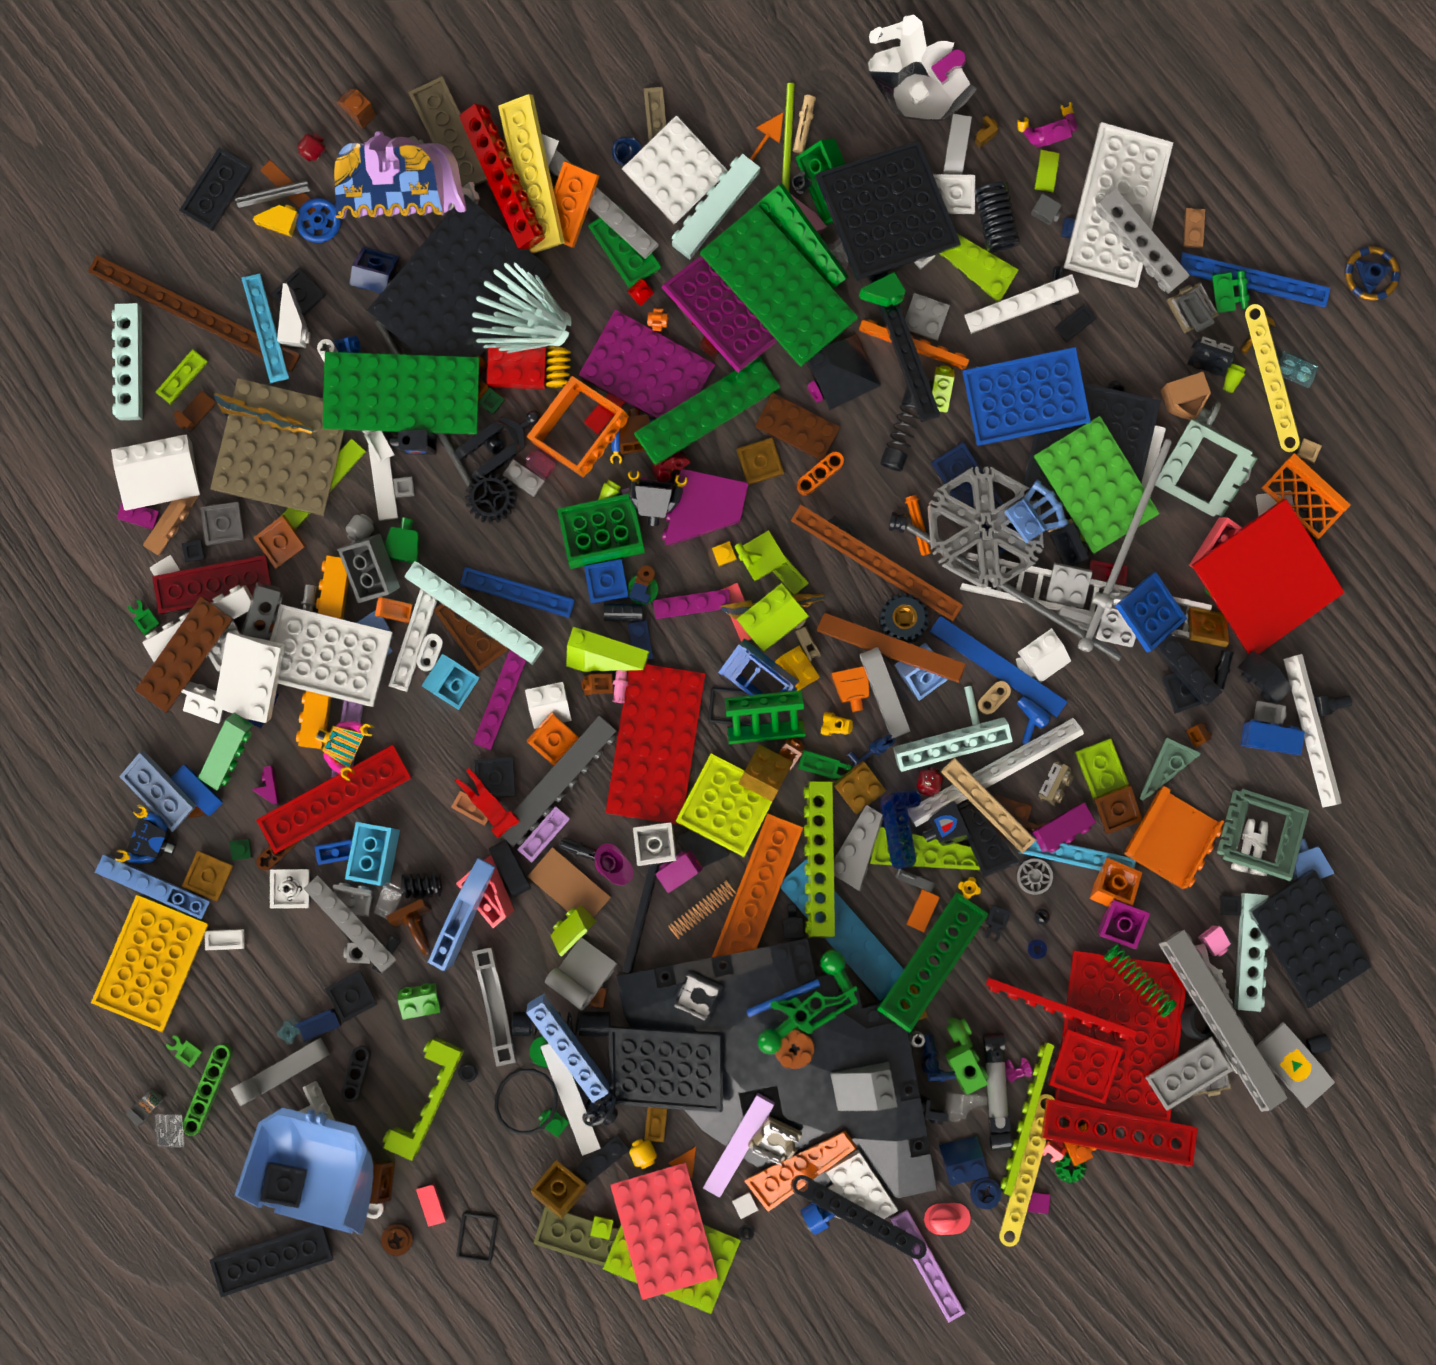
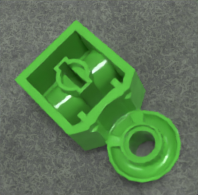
(962, 1056)

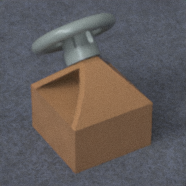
(1188, 396)

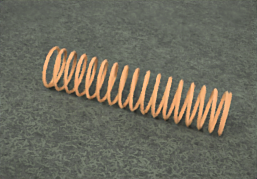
(692, 914)

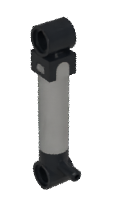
(997, 1091)

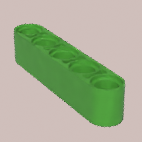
(200, 1096)

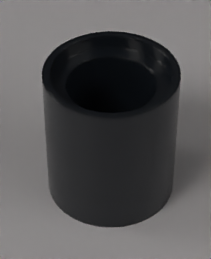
(1318, 1044)

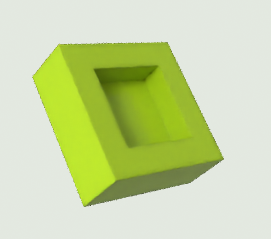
(601, 1227)

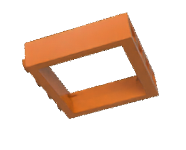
(558, 408)

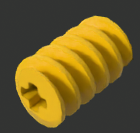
(557, 367)

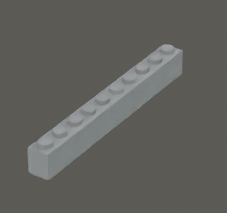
(1223, 1021)

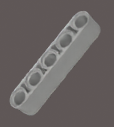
(884, 692)

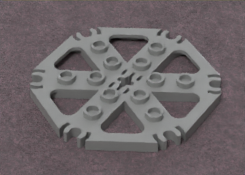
(973, 519)

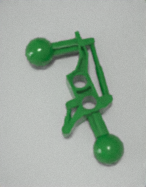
(833, 964)

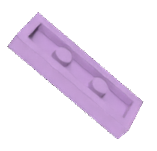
(543, 834)

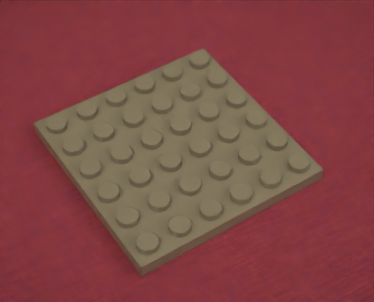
(274, 463)

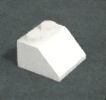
(1045, 655)
(546, 700)
(654, 844)

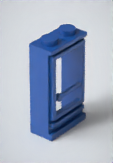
(739, 659)

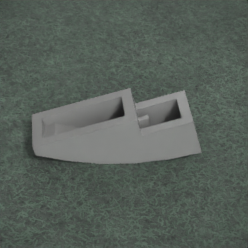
(957, 144)

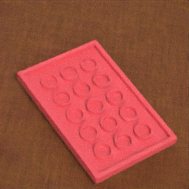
(663, 1231)

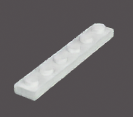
(1021, 304)

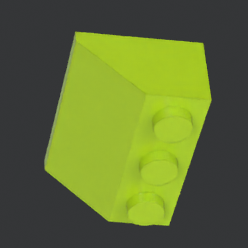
(772, 617)

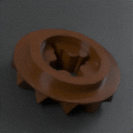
(392, 1247)

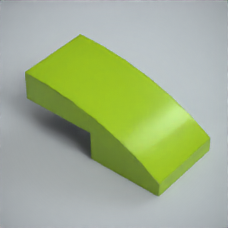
(1047, 171)

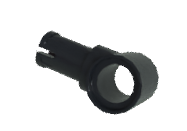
(1327, 705)

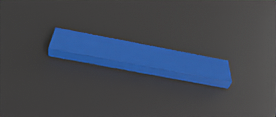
(517, 592)

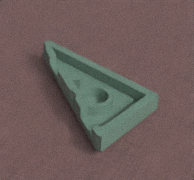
(1170, 760)

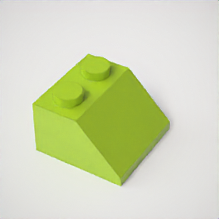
(572, 929)

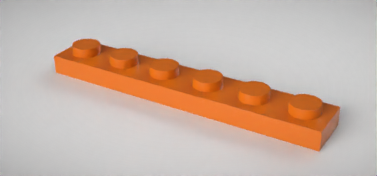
(923, 346)

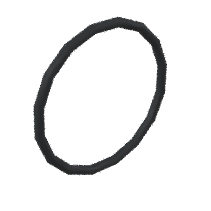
(553, 1110)

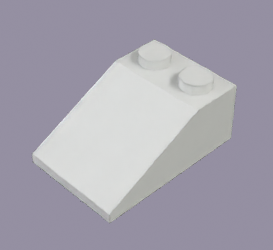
(292, 326)

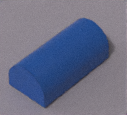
(333, 851)

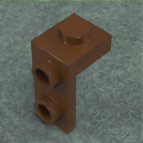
(194, 411)

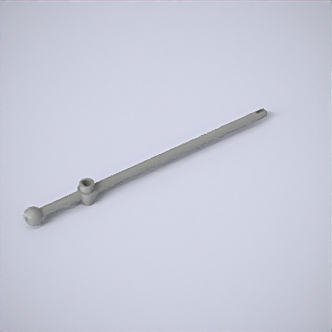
(1104, 600)

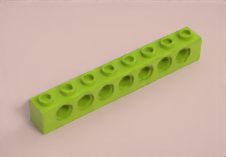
(824, 791)

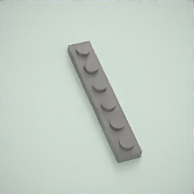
(349, 924)

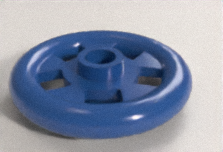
(327, 233)

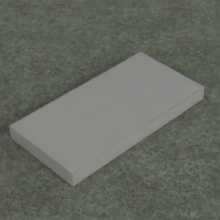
(1189, 1073)

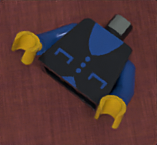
(148, 839)

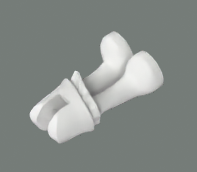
(1258, 840)

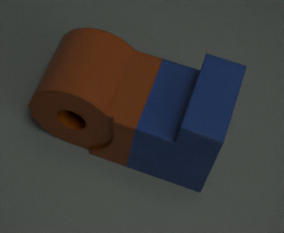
(643, 579)

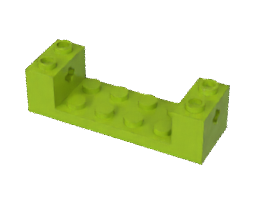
(406, 1143)

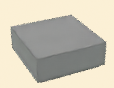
(403, 487)

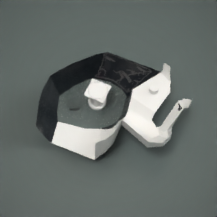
(907, 77)

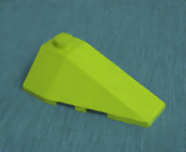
(598, 653)

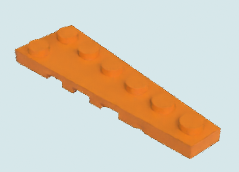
(774, 1183)

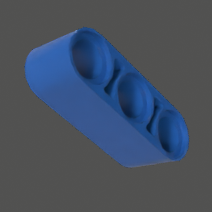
(196, 790)

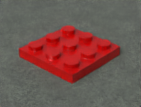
(1085, 1066)

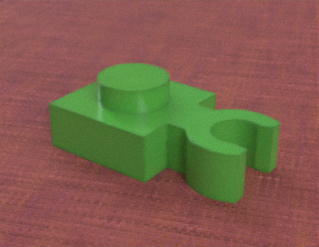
(187, 1052)

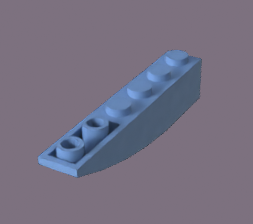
(152, 886)
(461, 916)

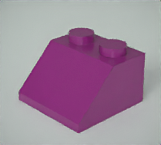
(1123, 924)

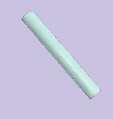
(972, 705)

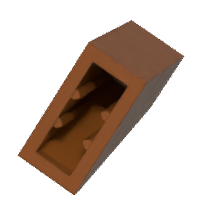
(357, 107)

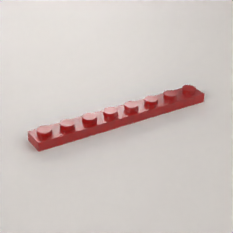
(1068, 1012)

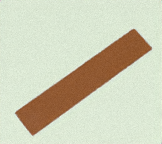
(273, 173)

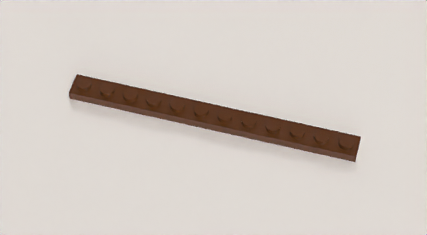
(184, 308)

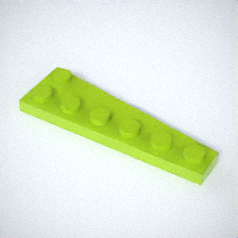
(982, 267)
(928, 854)

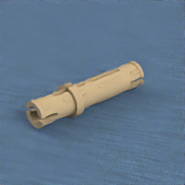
(804, 123)

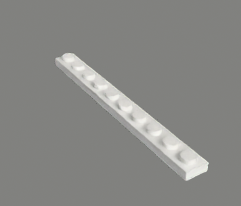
(1000, 768)

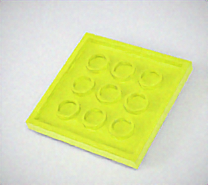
(723, 808)

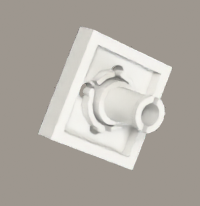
(287, 888)

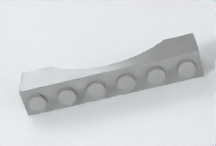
(495, 1006)

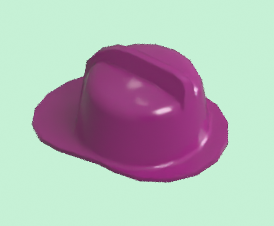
(613, 864)

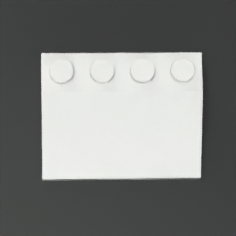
(156, 472)
(249, 676)

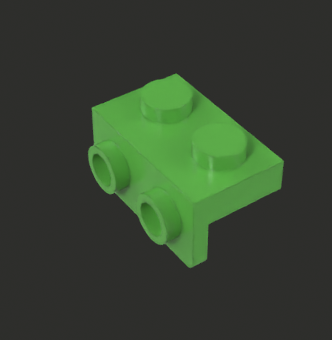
(418, 1001)

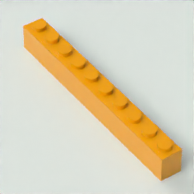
(332, 604)

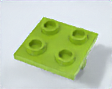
(761, 555)

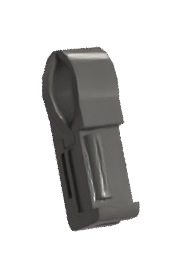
(915, 880)

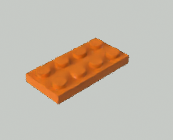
(573, 197)

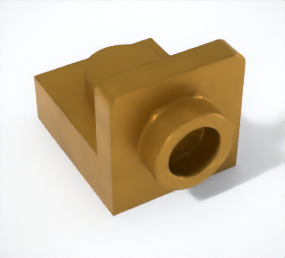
(985, 135)

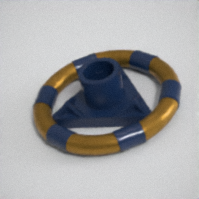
(1372, 273)

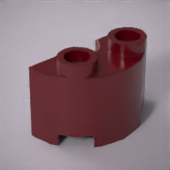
(663, 470)

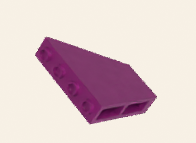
(705, 506)

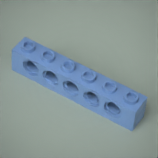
(568, 1048)

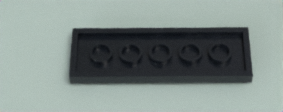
(271, 1259)

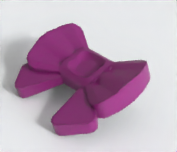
(1024, 1070)

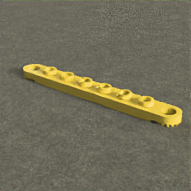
(1272, 378)
(1025, 1181)

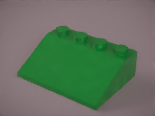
(600, 531)

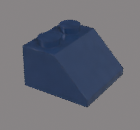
(373, 270)
(963, 1160)

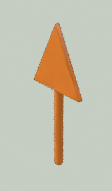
(772, 129)
(688, 1158)

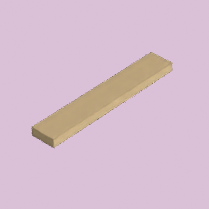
(988, 805)

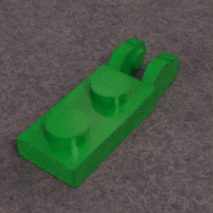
(821, 765)

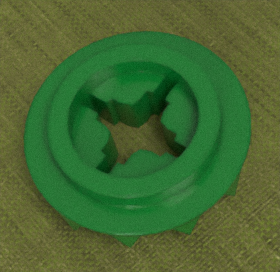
(1064, 1174)

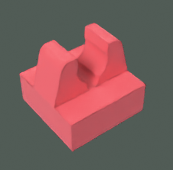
(1056, 1149)

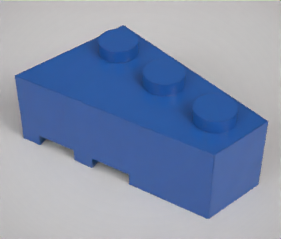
(1272, 737)

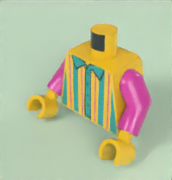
(342, 744)

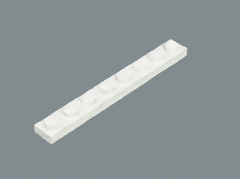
(1313, 731)

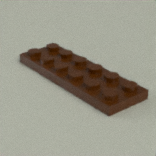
(184, 654)

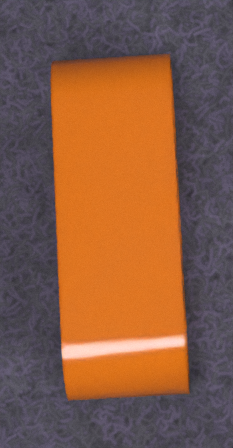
(824, 465)

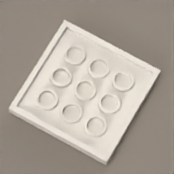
(674, 170)

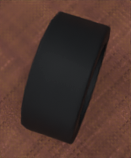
(1188, 1025)

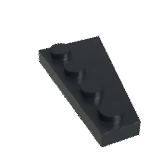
(986, 844)

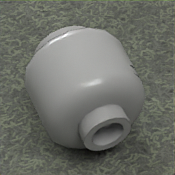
(359, 527)

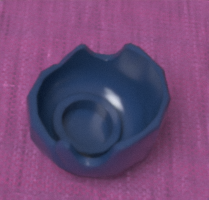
(625, 149)

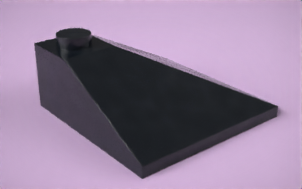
(842, 372)

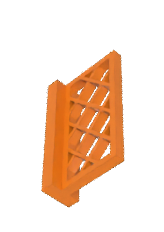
(1319, 487)

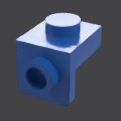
(348, 345)

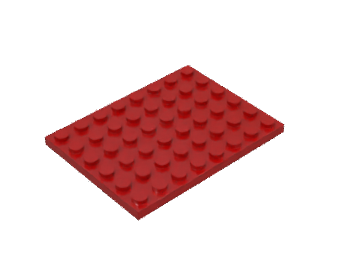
(1104, 993)

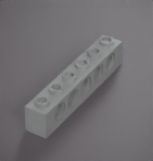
(1140, 230)

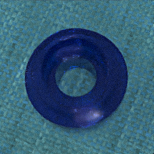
(1043, 949)

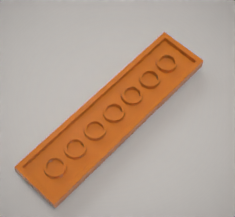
(759, 886)

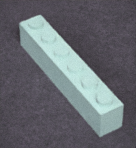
(716, 206)

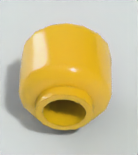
(642, 1153)

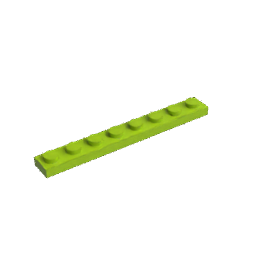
(1024, 1126)

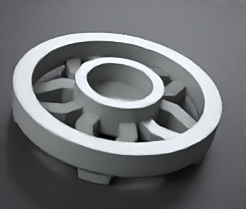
(1034, 876)

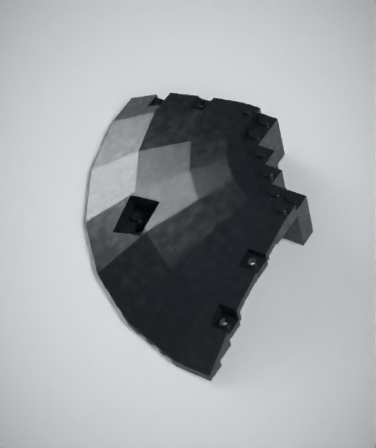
(802, 1095)

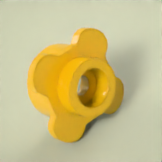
(974, 888)

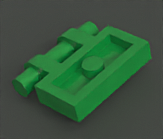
(1224, 291)

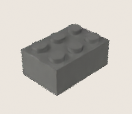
(369, 568)

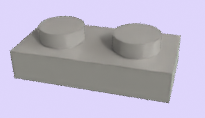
(523, 478)

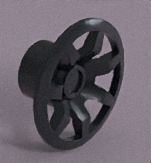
(603, 1112)

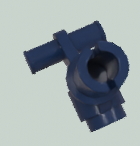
(877, 747)
(931, 1064)

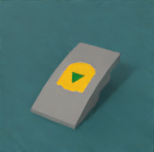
(1295, 1065)

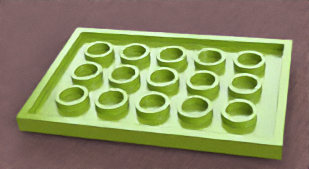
(700, 1295)

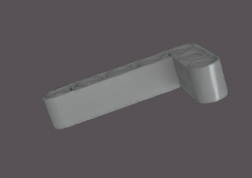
(280, 1072)

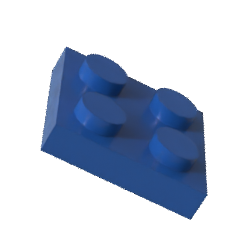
(606, 581)

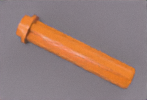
(916, 517)

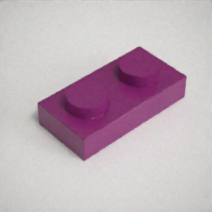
(139, 516)

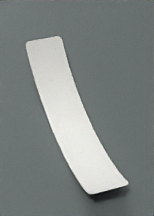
(1153, 453)

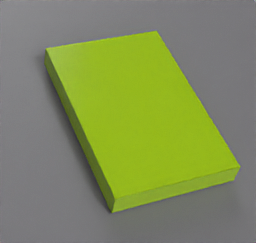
(1101, 768)

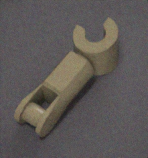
(806, 639)

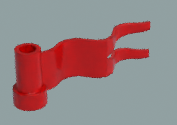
(489, 806)

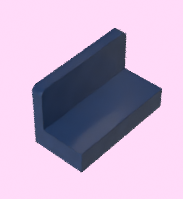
(318, 1024)

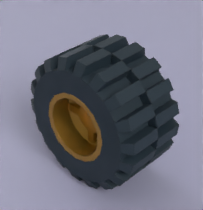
(904, 618)

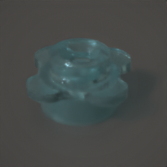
(288, 1037)

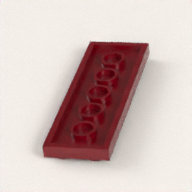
(183, 588)

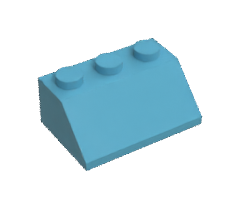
(372, 854)

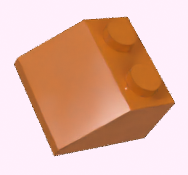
(1115, 882)

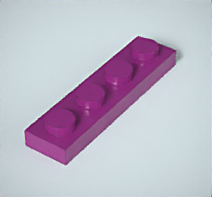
(690, 604)

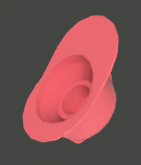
(947, 1218)

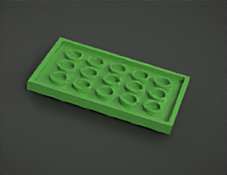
(1094, 484)

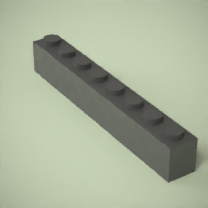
(559, 778)

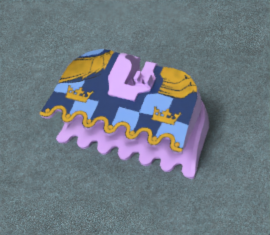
(396, 178)

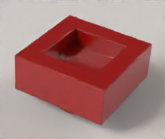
(640, 292)

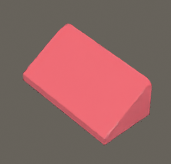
(431, 1204)

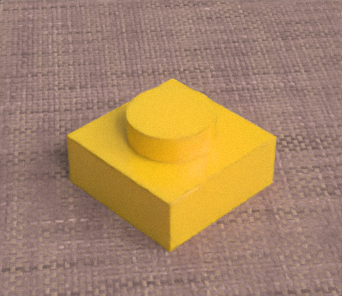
(724, 554)

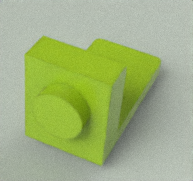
(943, 387)

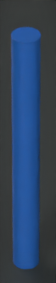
(786, 996)

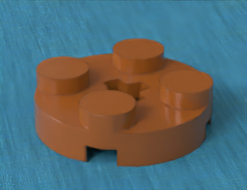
(803, 1056)

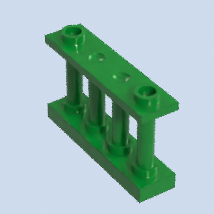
(765, 703)

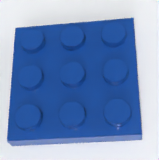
(1151, 612)

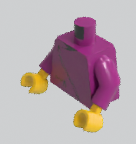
(1050, 132)

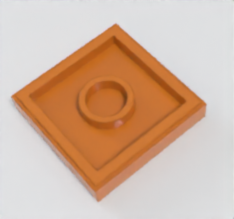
(552, 739)

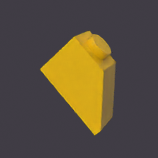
(278, 219)

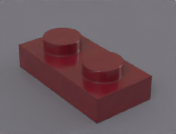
(1102, 571)

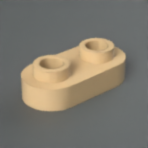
(994, 698)

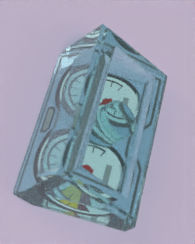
(1297, 370)

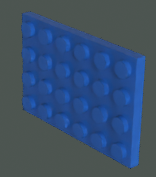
(1026, 396)

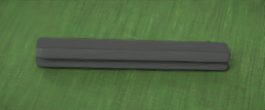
(272, 194)

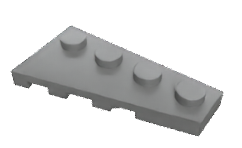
(855, 853)

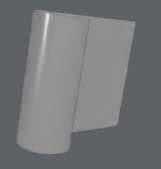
(581, 974)

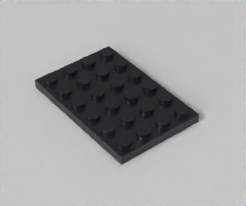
(1310, 938)
(666, 1068)

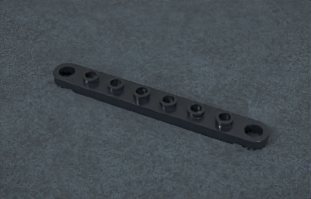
(858, 1217)

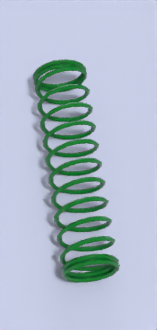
(1113, 953)

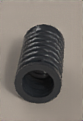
(1000, 217)

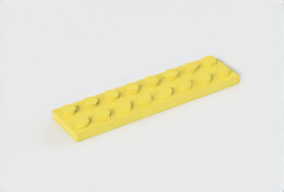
(530, 163)

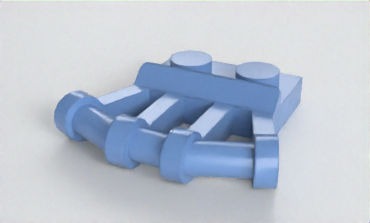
(1026, 519)

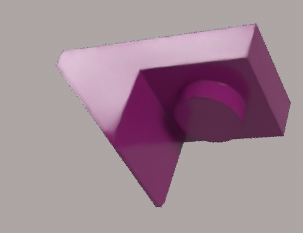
(270, 791)

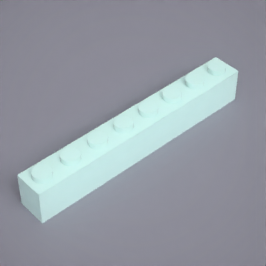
(474, 612)

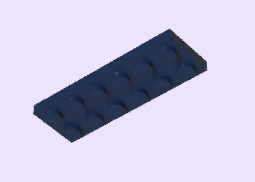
(956, 463)

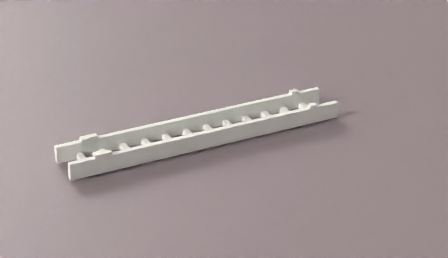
(1052, 605)

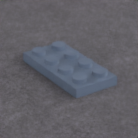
(157, 790)

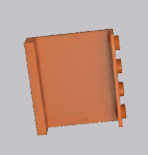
(1173, 839)

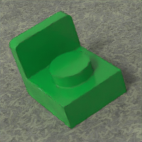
(557, 1124)

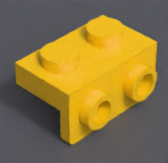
(798, 666)

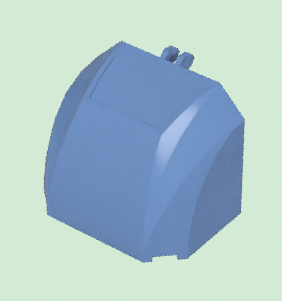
(336, 1164)

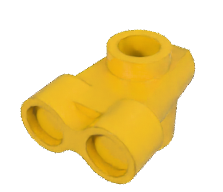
(833, 723)

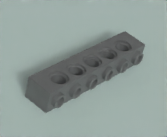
(262, 593)

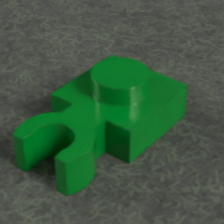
(145, 619)

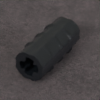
(623, 612)

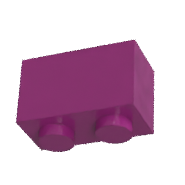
(679, 871)

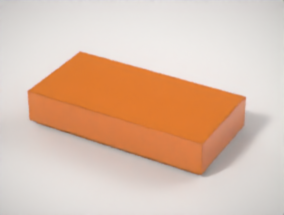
(393, 610)
(922, 910)

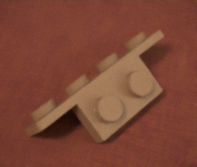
(168, 524)

